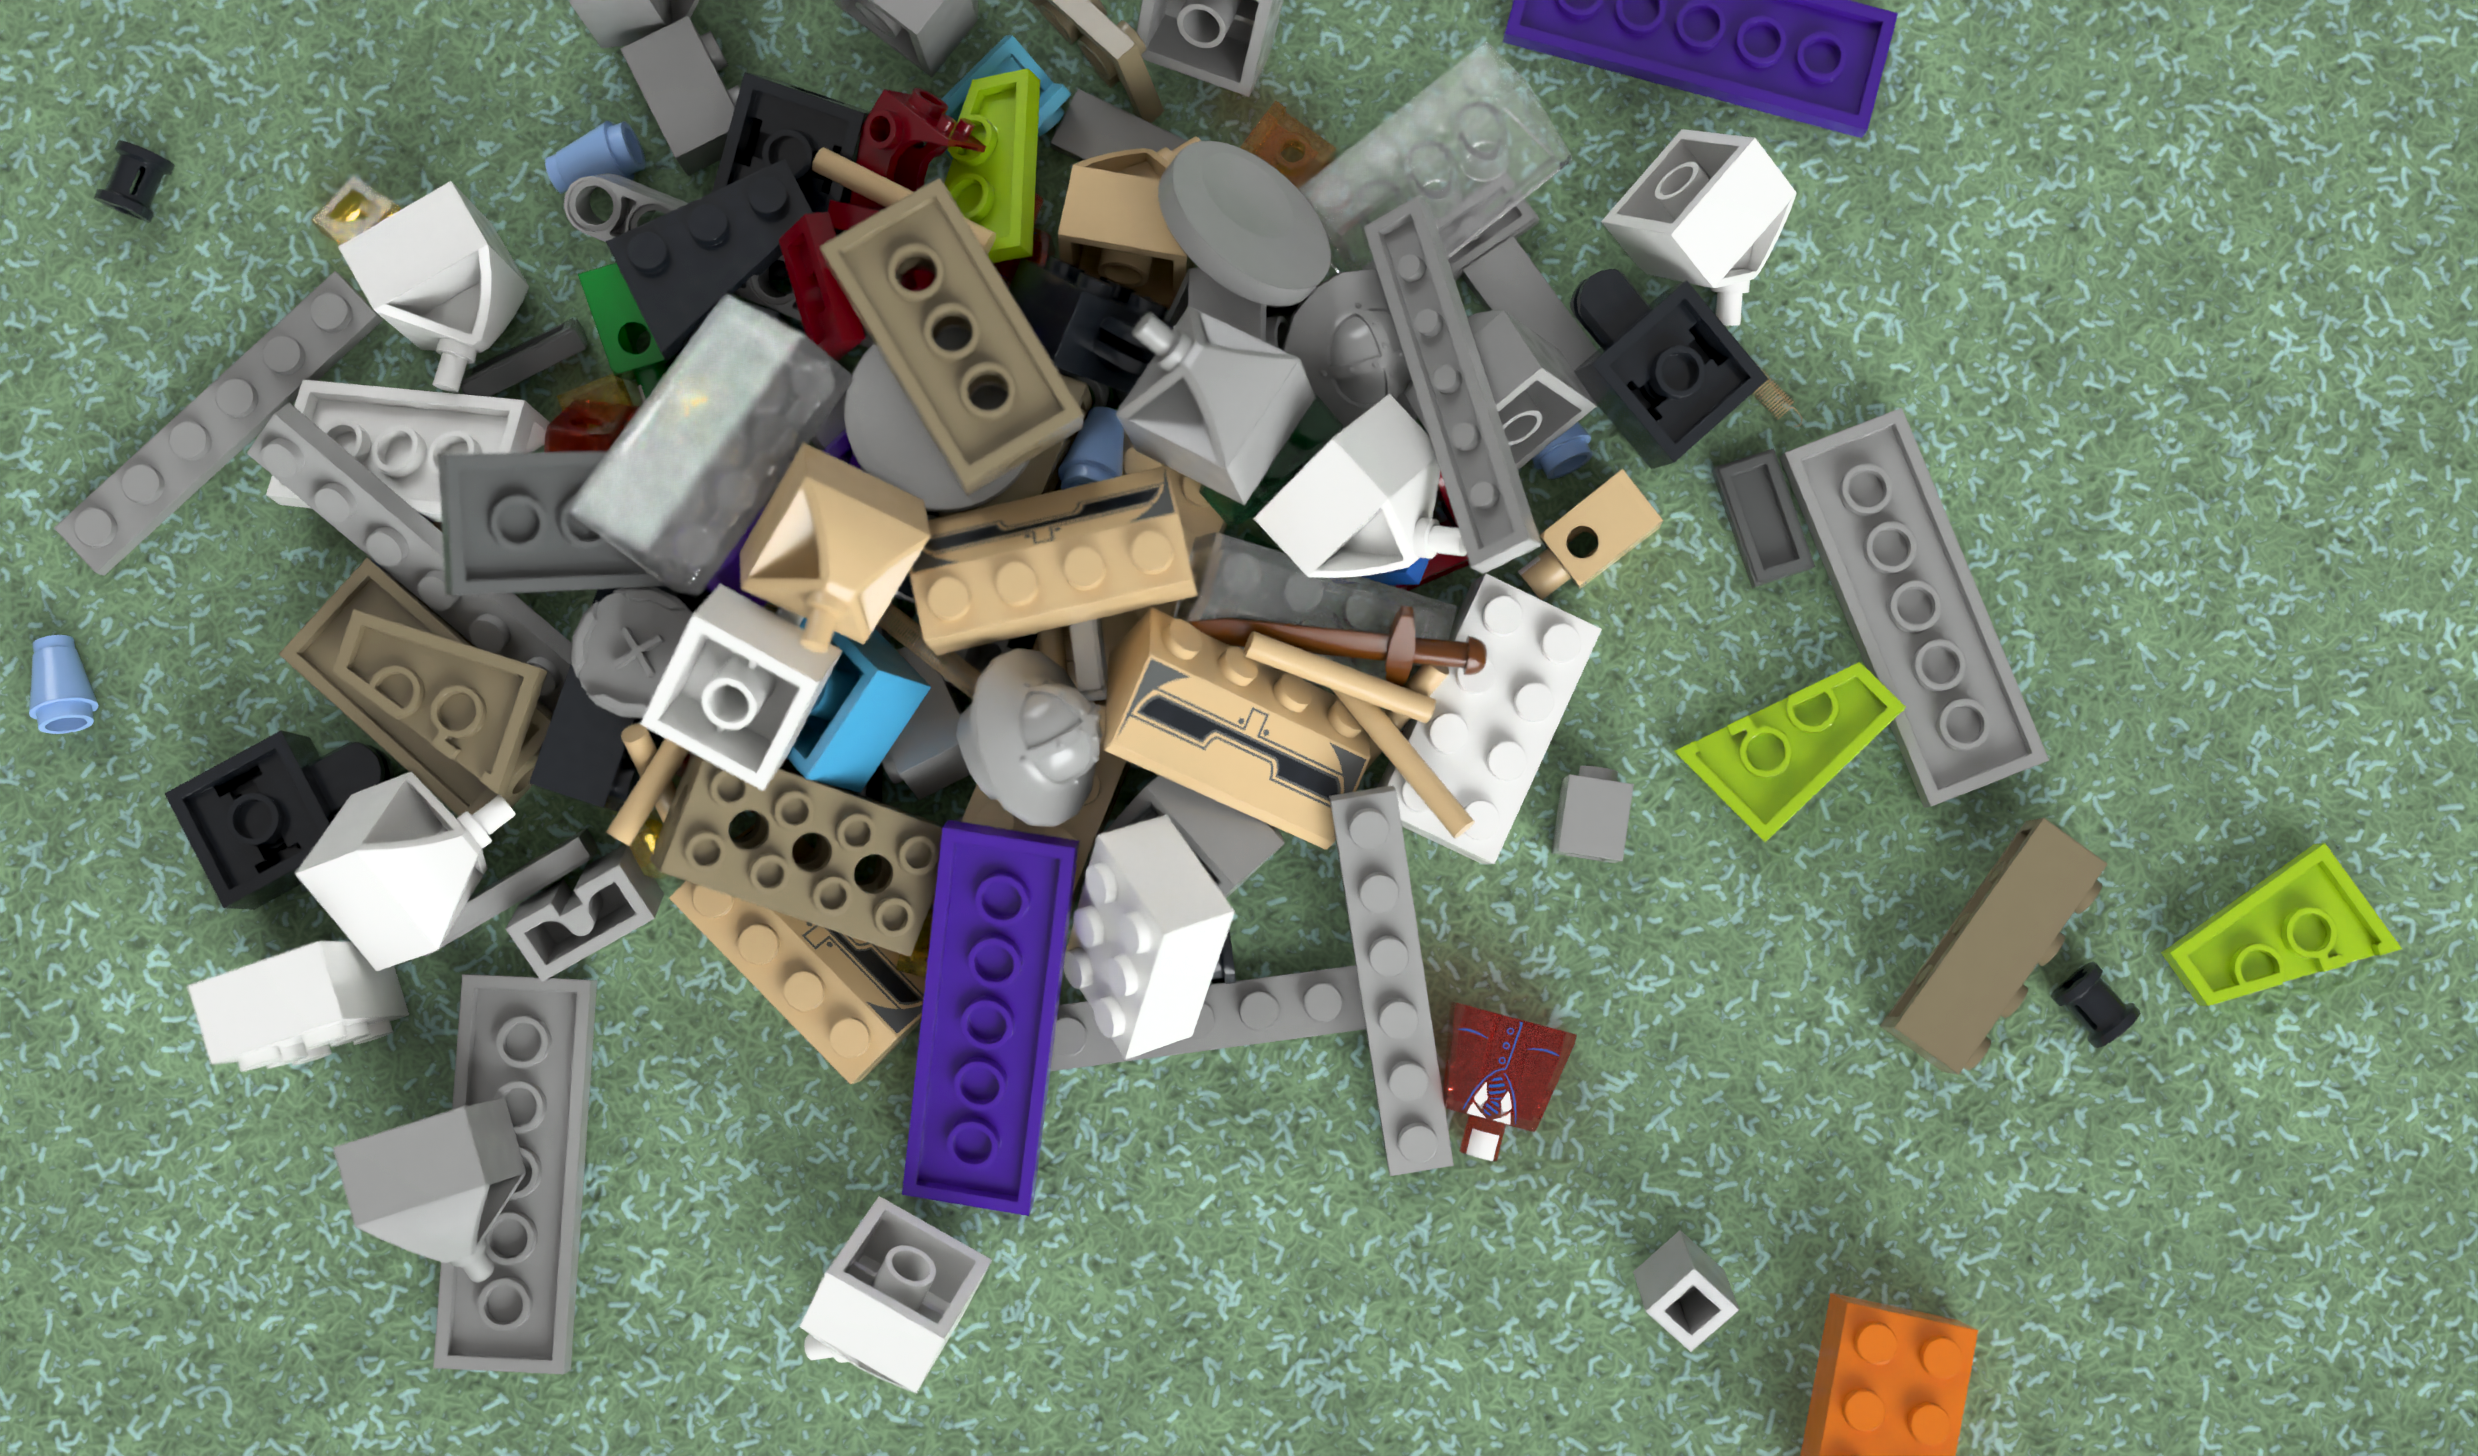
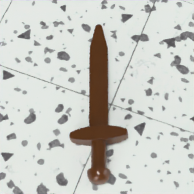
(1397, 648)

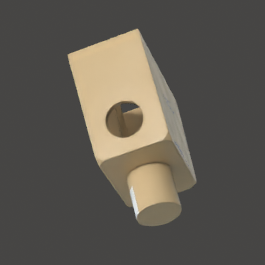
(1613, 514)

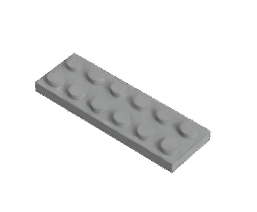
(1914, 607)
(536, 1052)

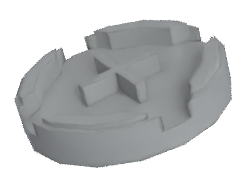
(627, 647)

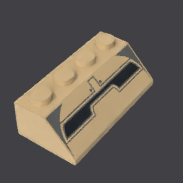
(1051, 561)
(1231, 727)
(823, 982)

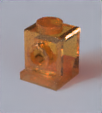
(1280, 130)

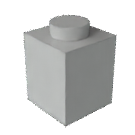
(1593, 815)
(1685, 1291)

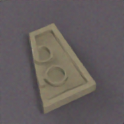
(1108, 47)
(448, 692)

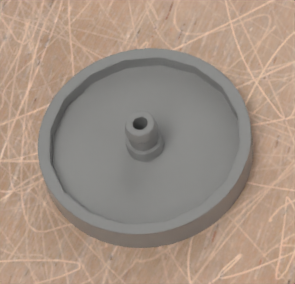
(1244, 223)
(896, 445)

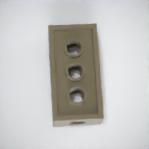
(968, 293)
(314, 654)
(818, 889)

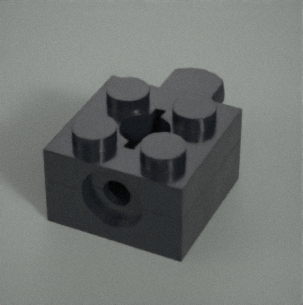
(790, 124)
(1085, 321)
(1661, 366)
(267, 810)

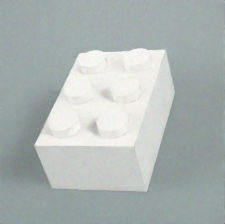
(1146, 936)
(296, 1006)

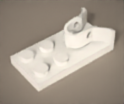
(404, 430)

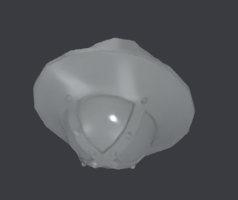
(1349, 345)
(1031, 738)

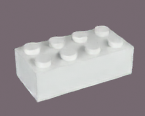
(1498, 722)

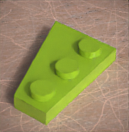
(1000, 184)
(1792, 749)
(2282, 929)

